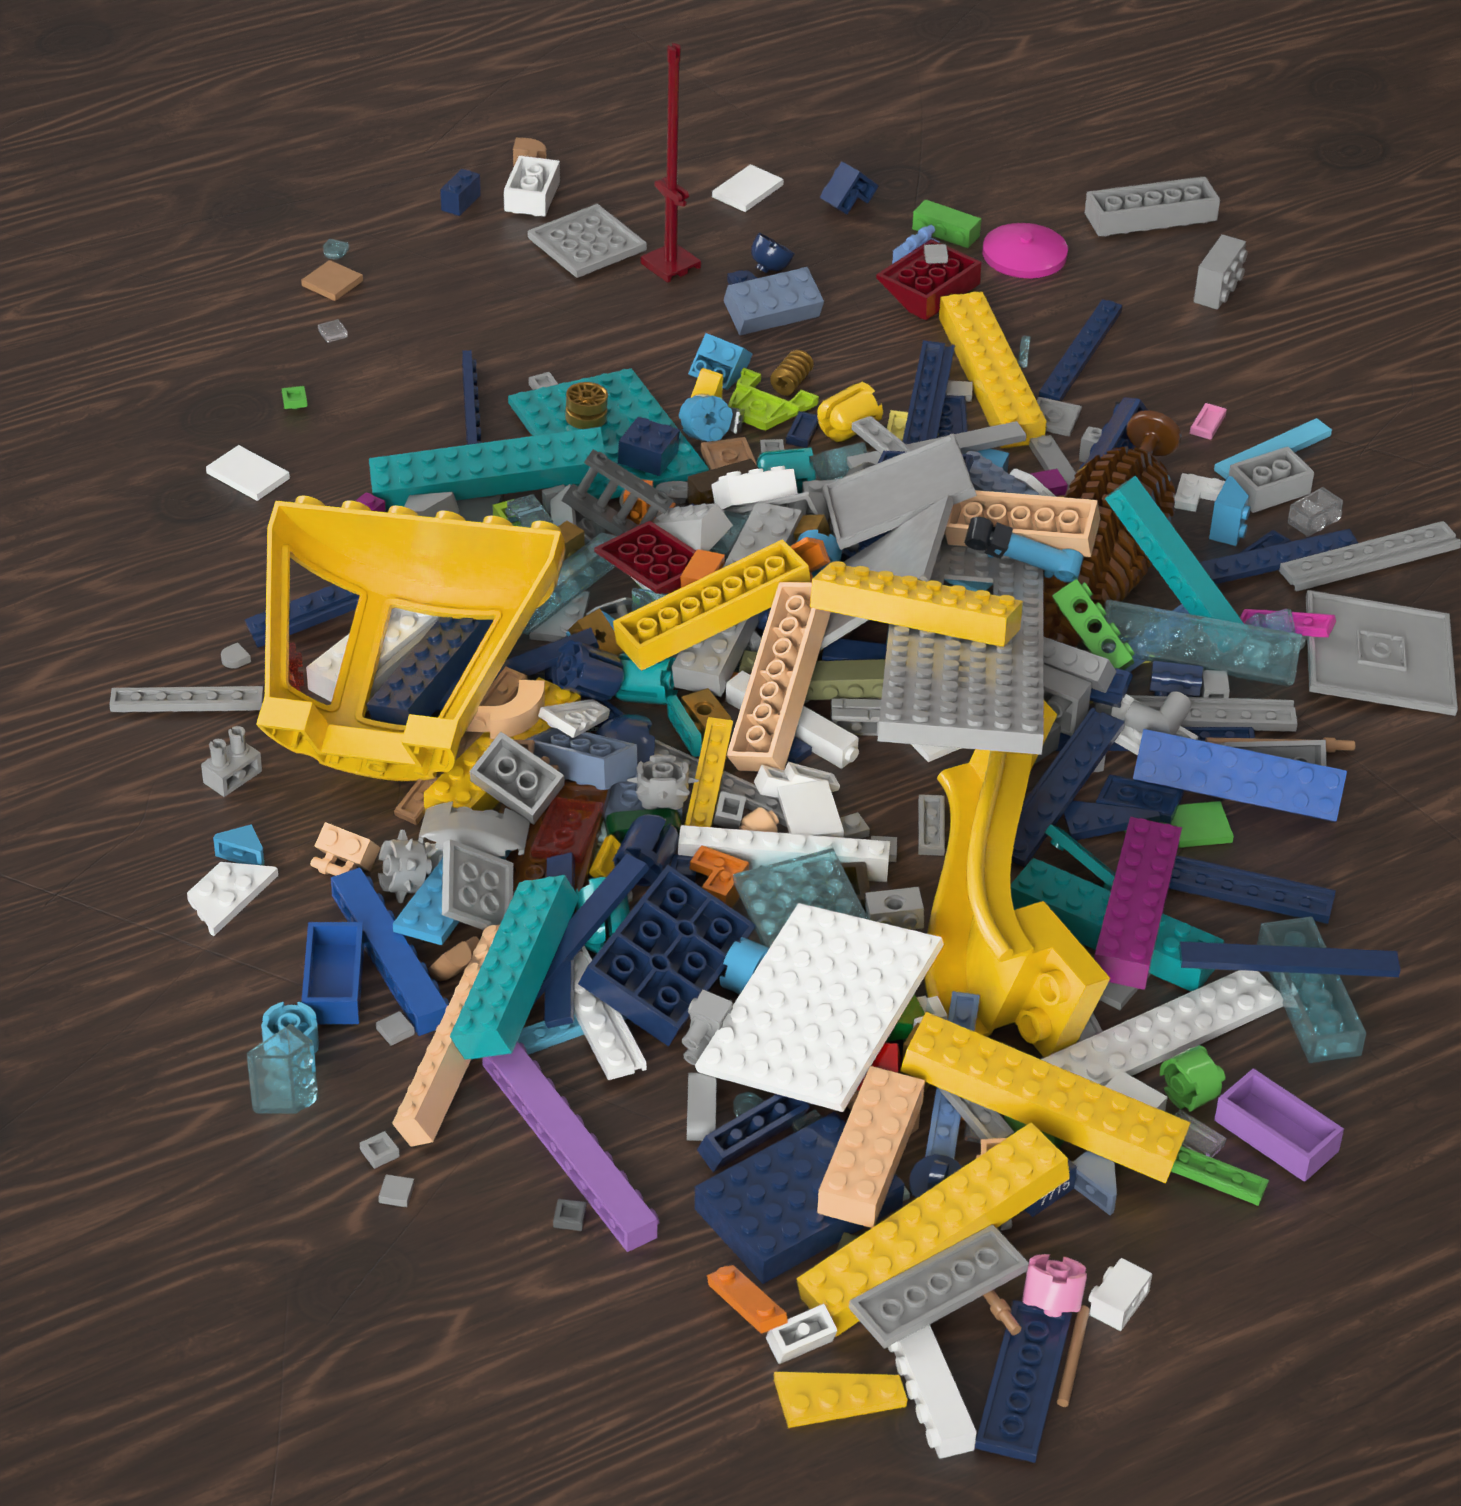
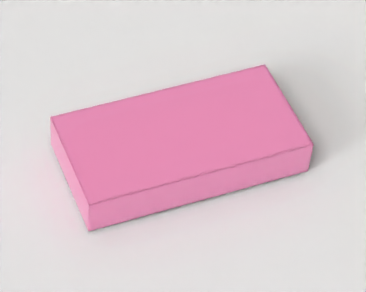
(1208, 421)

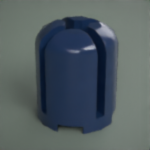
(588, 671)
(648, 846)

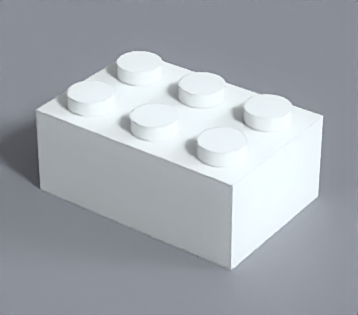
(531, 186)
(753, 487)

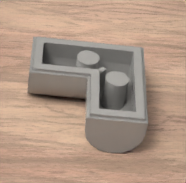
(1165, 720)

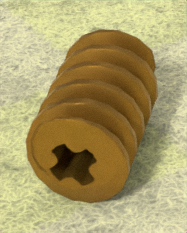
(791, 372)

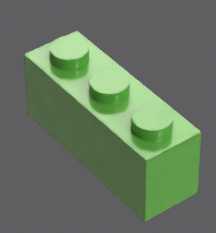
(948, 223)

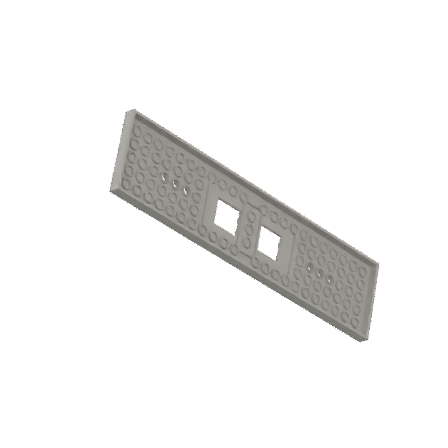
(963, 689)

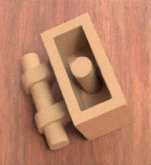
(346, 847)

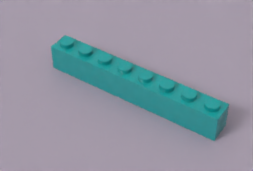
(1169, 552)

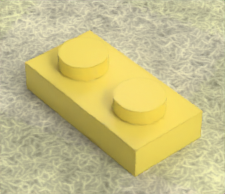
(897, 423)

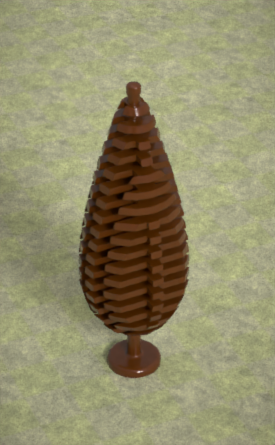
(1116, 557)

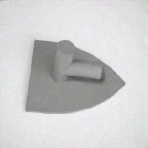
(620, 605)

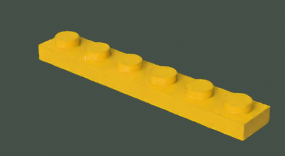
(709, 772)

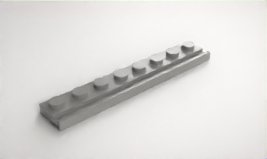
(1369, 556)
(1228, 712)

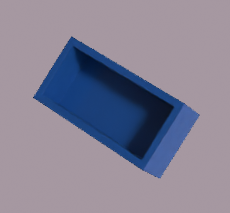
(334, 971)

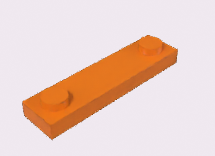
(747, 1299)

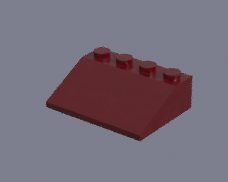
(923, 284)
(649, 556)

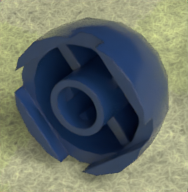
(770, 254)

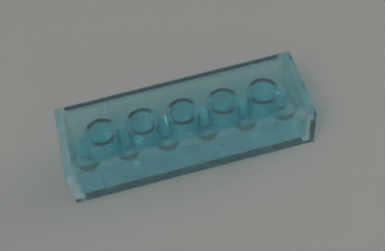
(1314, 1002)

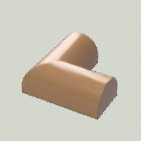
(453, 960)

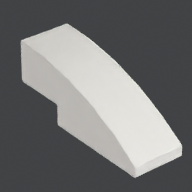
(770, 778)

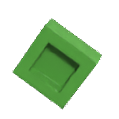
(294, 397)

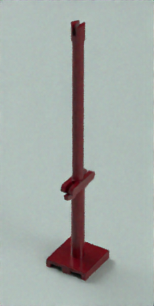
(671, 258)

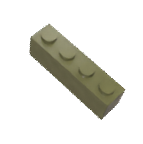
(847, 679)

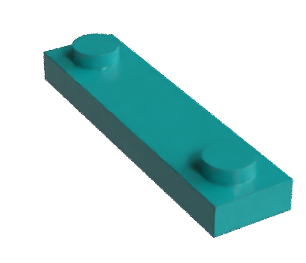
(1063, 841)

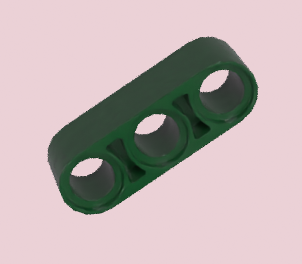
(619, 822)

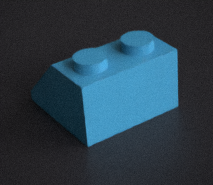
(1230, 513)

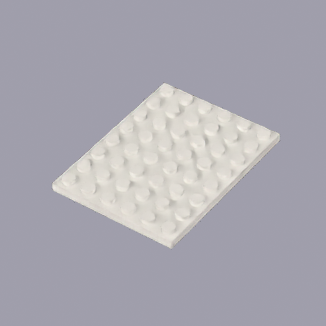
(820, 1006)

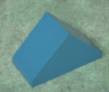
(239, 846)

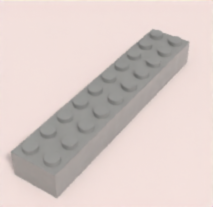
(715, 658)

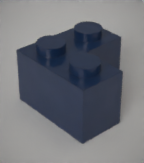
(847, 186)

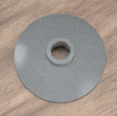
(674, 489)

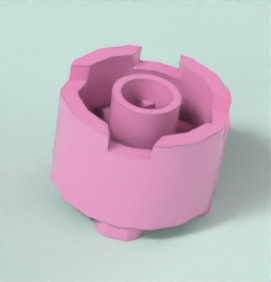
(1054, 1285)

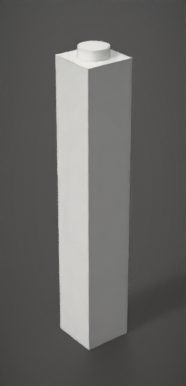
(822, 735)

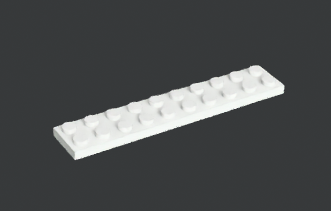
(1171, 1028)

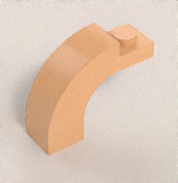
(513, 716)

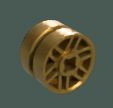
(586, 405)

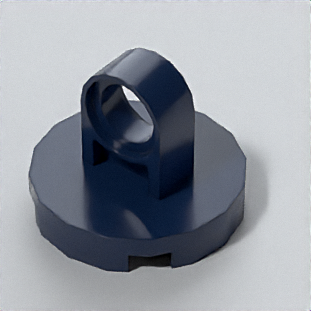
(930, 1172)

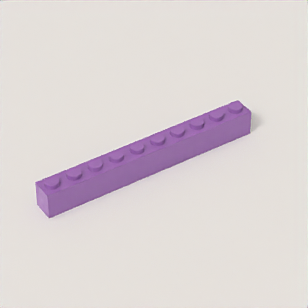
(574, 1147)

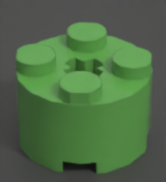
(1192, 1078)

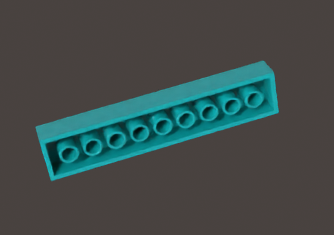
(487, 467)

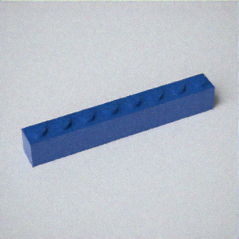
(390, 951)

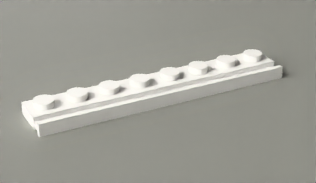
(604, 1028)

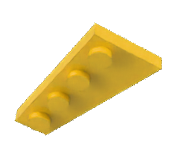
(832, 1396)

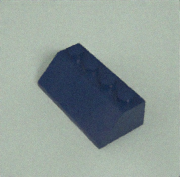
(1115, 432)

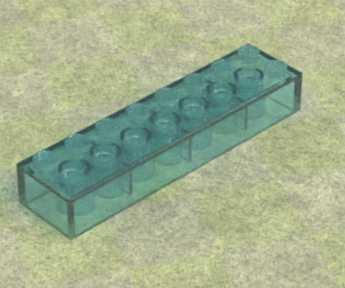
(1205, 642)

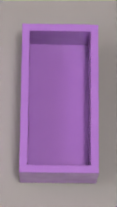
(1279, 1124)

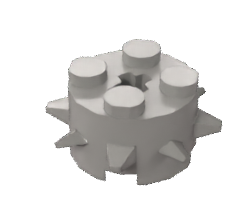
(662, 782)
(403, 866)

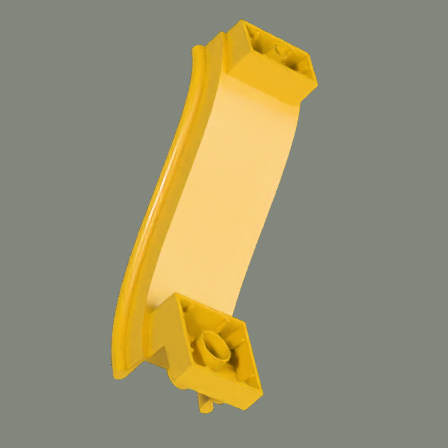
(1015, 959)

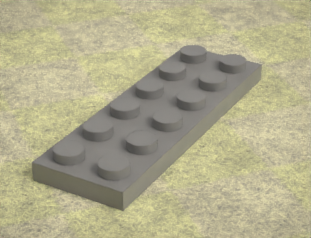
(938, 1286)

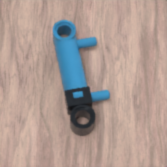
(1000, 541)

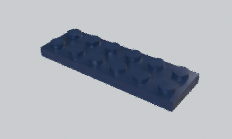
(1023, 1383)

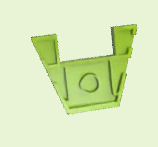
(766, 409)

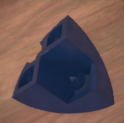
(633, 730)

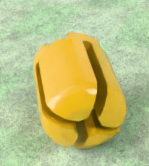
(844, 408)

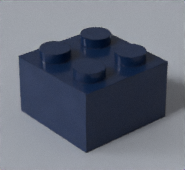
(648, 446)

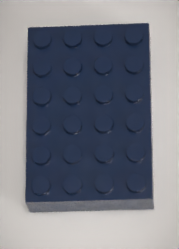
(665, 954)
(770, 1201)

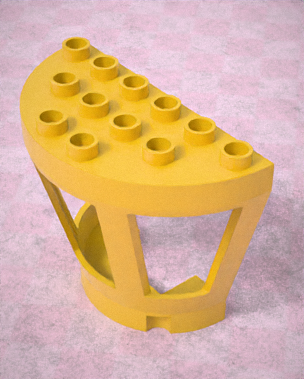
(411, 565)

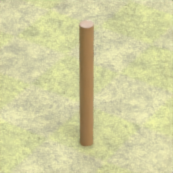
(1073, 1356)

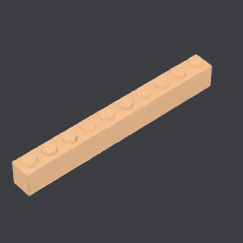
(442, 1065)

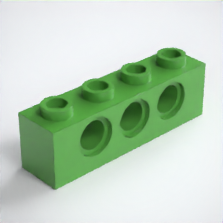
(1077, 593)

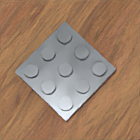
(475, 885)

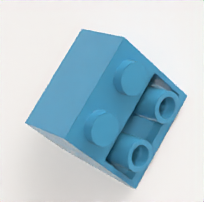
(721, 358)

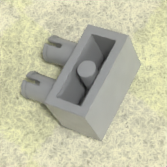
(231, 764)
(706, 1018)

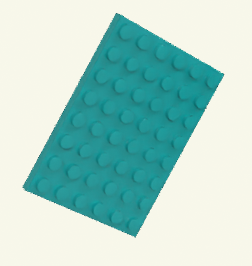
(628, 398)

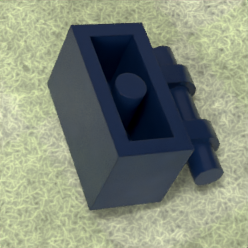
(1175, 677)

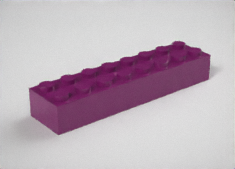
(1137, 901)

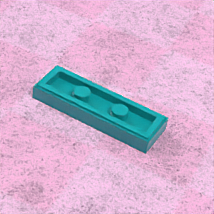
(684, 725)

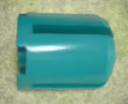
(792, 459)
(649, 685)
(596, 942)

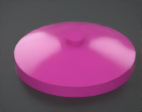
(1025, 250)

